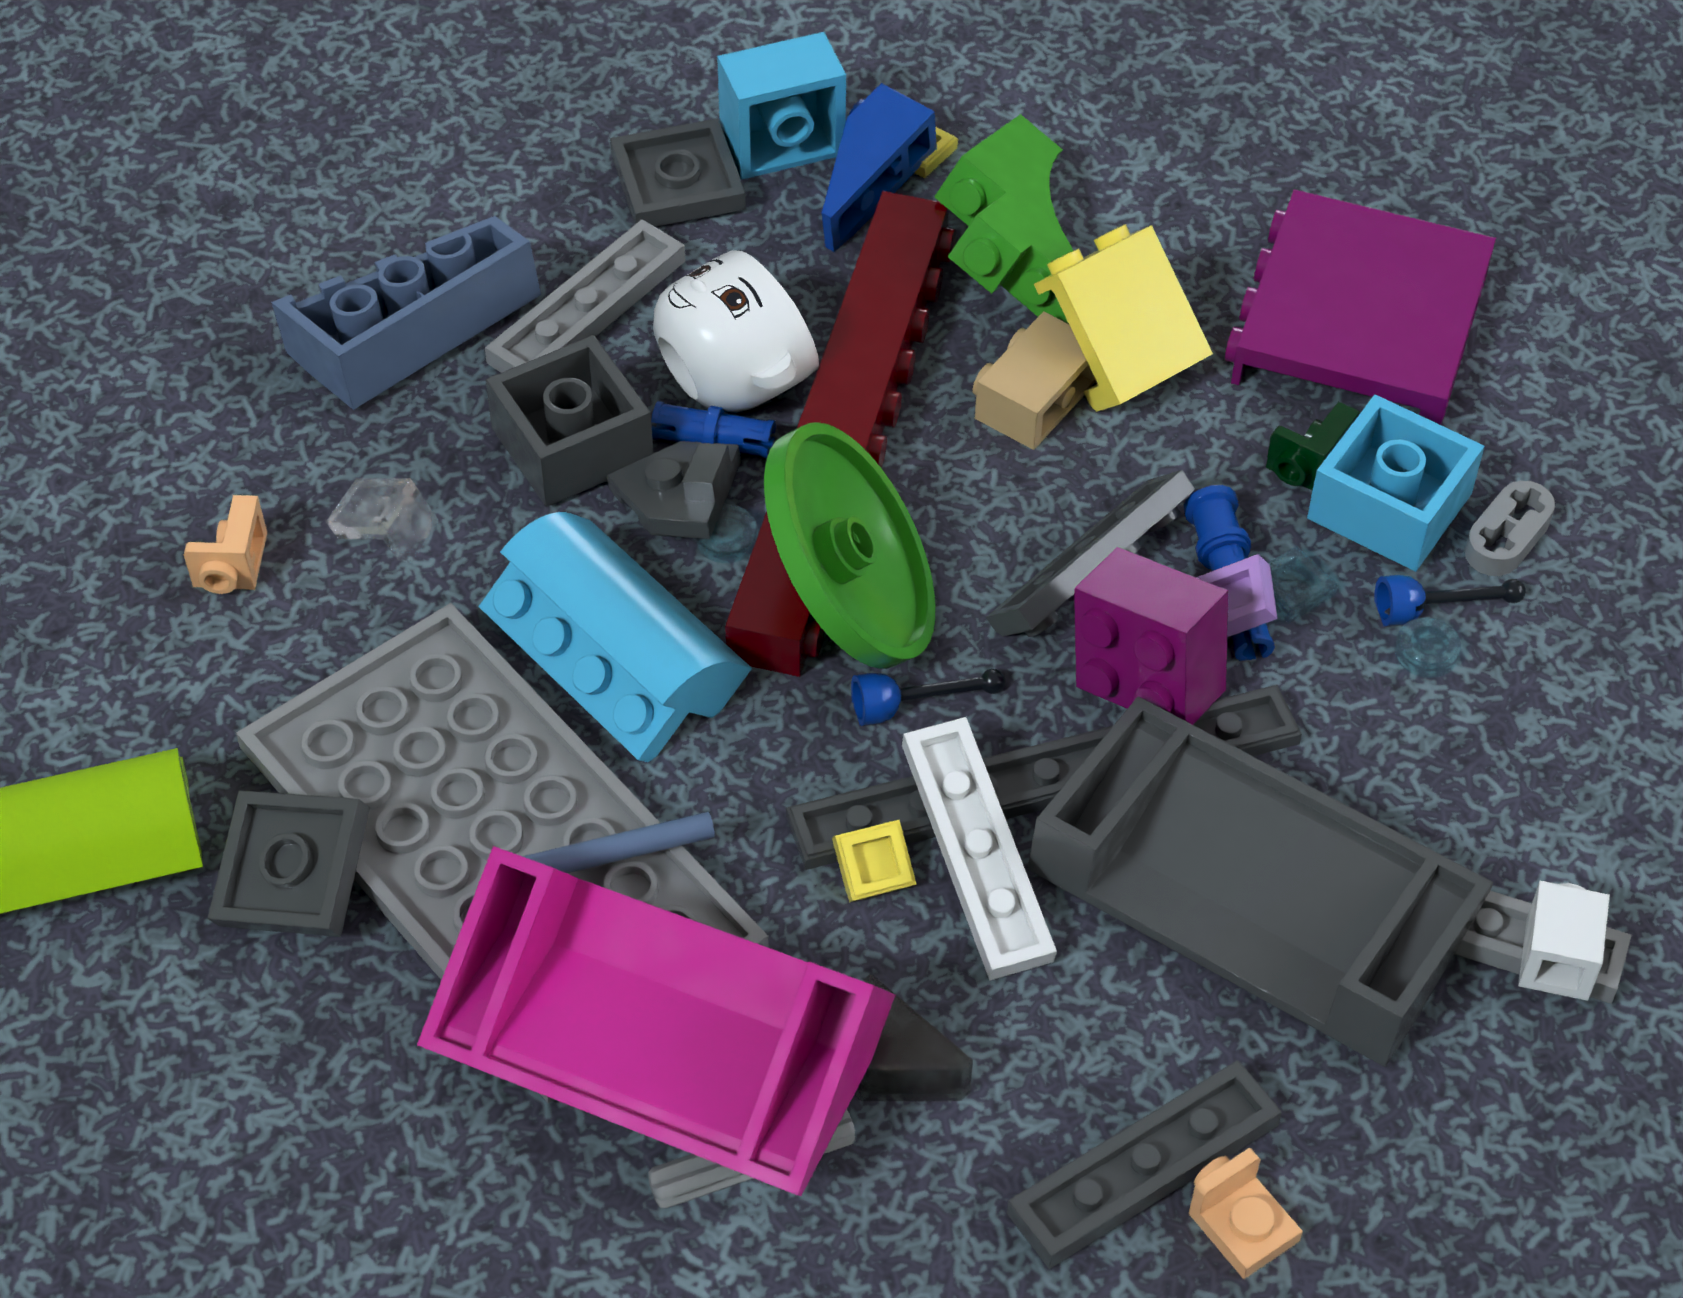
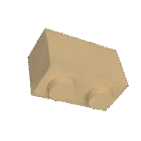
(1033, 382)

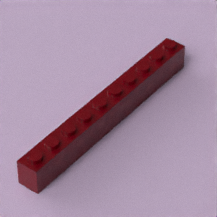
(857, 395)

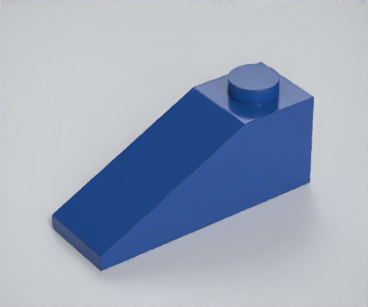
(877, 153)

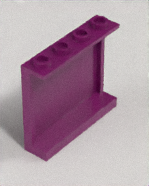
(1363, 302)

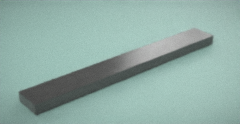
(1025, 777)

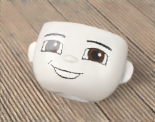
(733, 334)

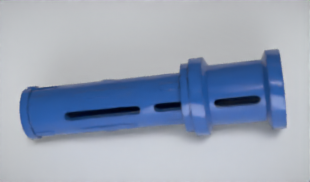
(1222, 544)

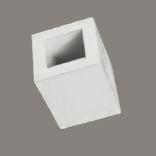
(1564, 940)

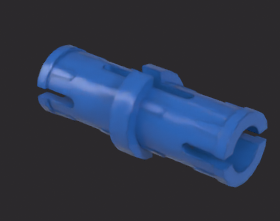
(712, 426)

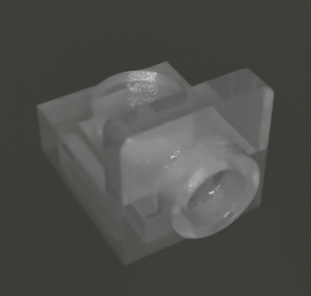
(385, 511)

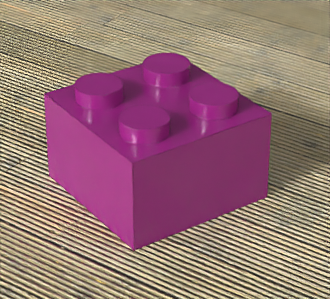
(1150, 635)

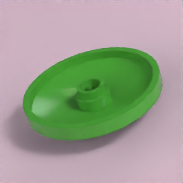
(849, 545)

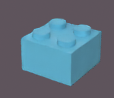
(782, 104)
(1395, 482)

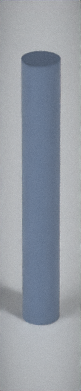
(628, 844)

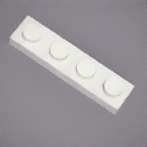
(978, 849)

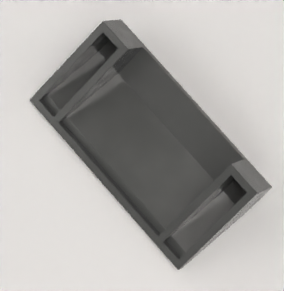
(1258, 878)

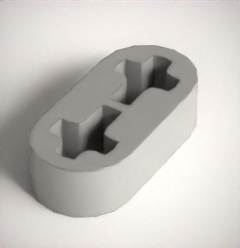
(1499, 521)

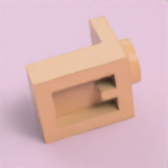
(237, 553)
(1241, 1213)

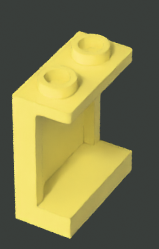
(1126, 314)

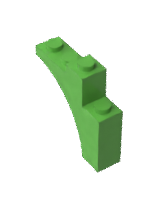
(1009, 213)

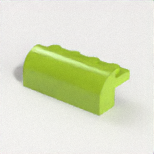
(96, 830)

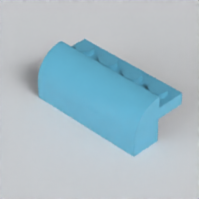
(610, 633)

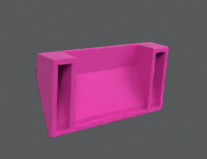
(654, 1021)

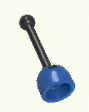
(1408, 598)
(879, 696)

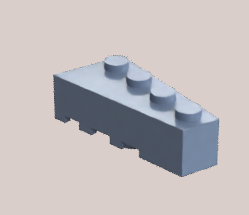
(409, 311)

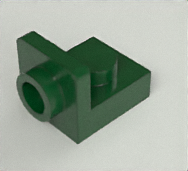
(1297, 456)

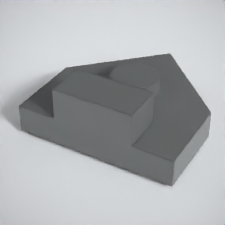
(679, 487)

